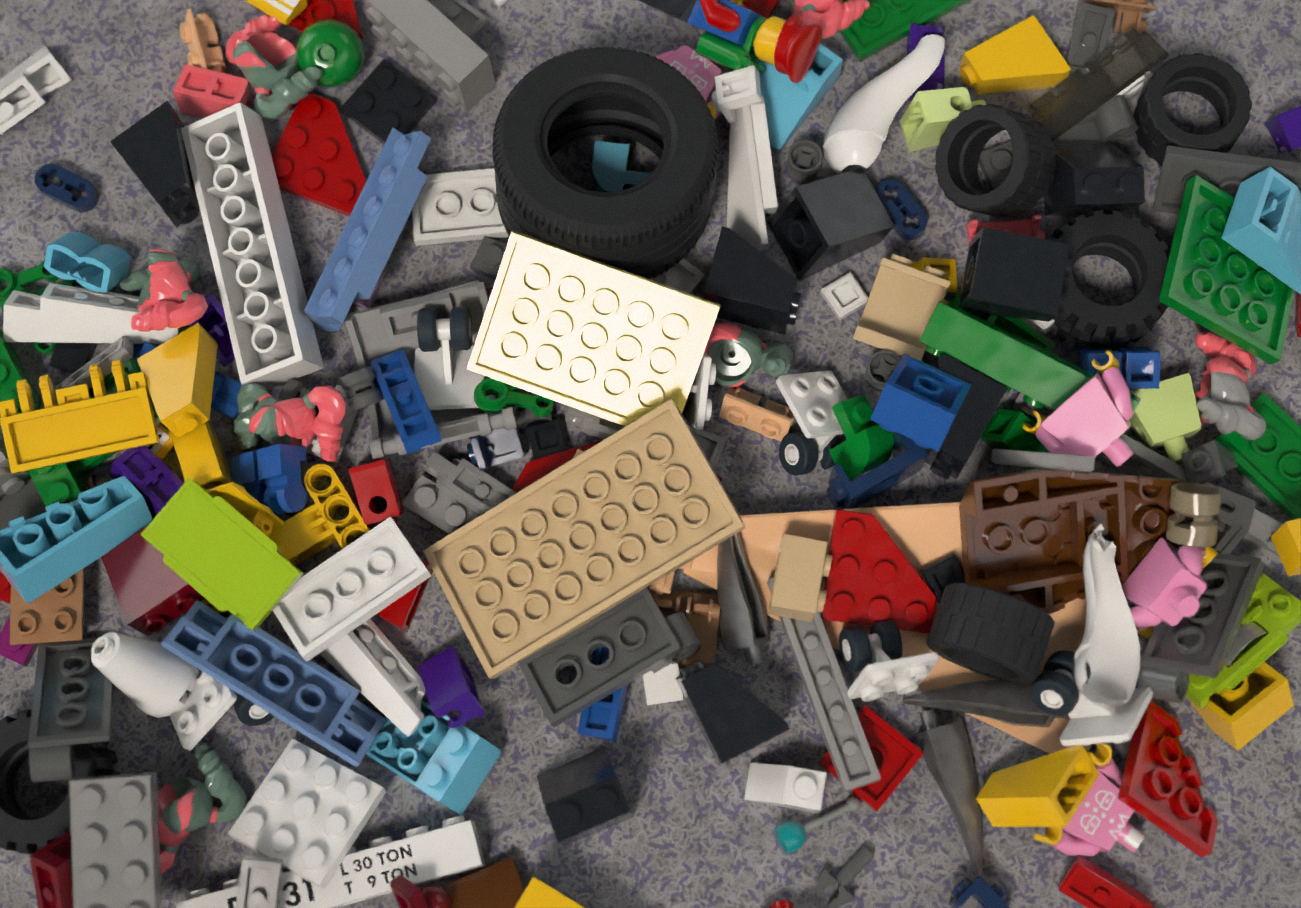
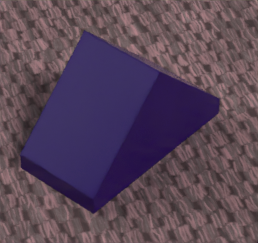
(216, 325)

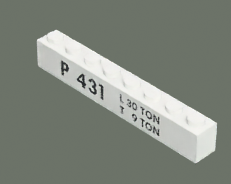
(368, 873)

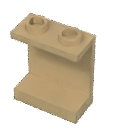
(901, 306)

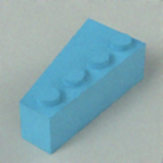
(70, 536)

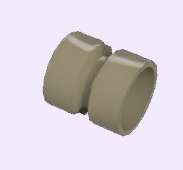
(1193, 515)

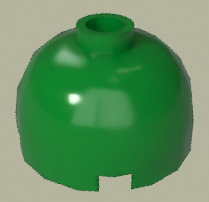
(334, 50)

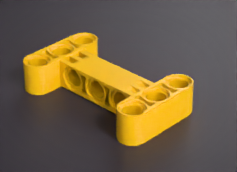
(315, 526)

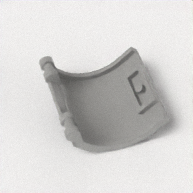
(394, 327)

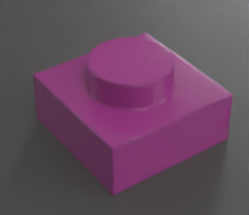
(18, 653)

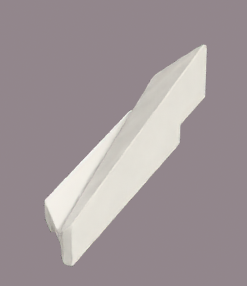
(26, 84)
(750, 175)
(75, 316)
(379, 674)

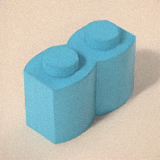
(87, 261)

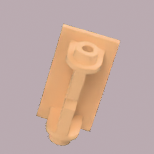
(199, 33)
(743, 410)

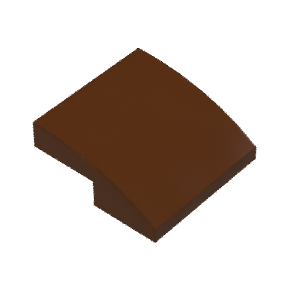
(488, 888)

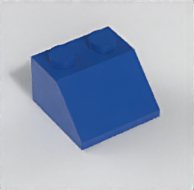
(920, 402)

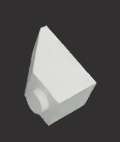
(785, 786)

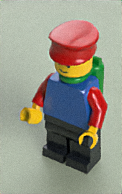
(743, 38)

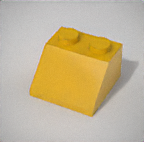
(1249, 707)

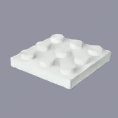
(307, 813)

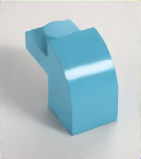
(611, 167)

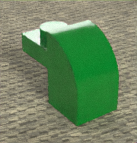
(1007, 433)
(866, 441)

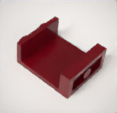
(54, 873)

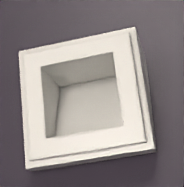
(662, 685)

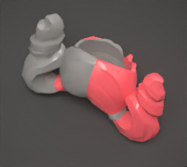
(1224, 390)

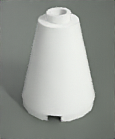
(144, 672)

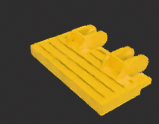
(79, 424)

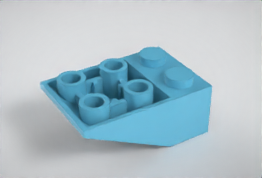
(790, 102)
(1268, 225)
(436, 758)

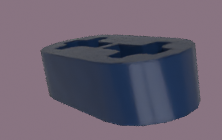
(63, 194)
(907, 205)

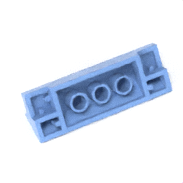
(370, 230)
(276, 680)

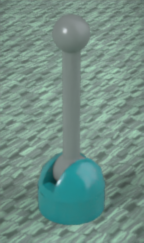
(793, 835)

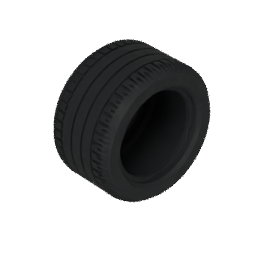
(622, 96)

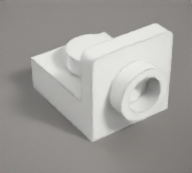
(736, 90)

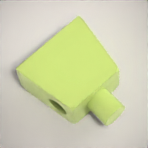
(931, 113)
(1167, 416)

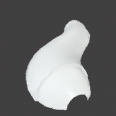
(865, 117)
(1110, 633)

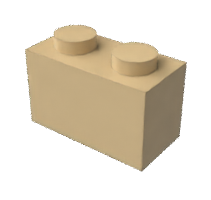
(798, 578)

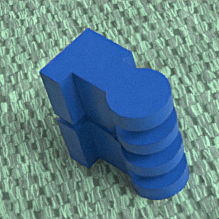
(1138, 366)
(272, 476)

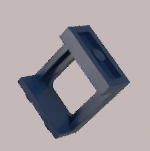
(906, 462)

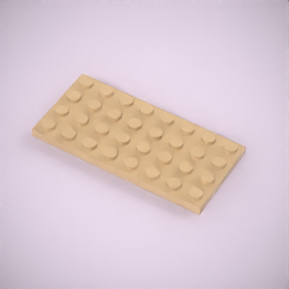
(583, 539)

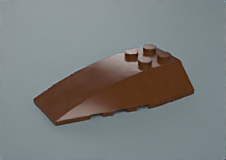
(1032, 527)

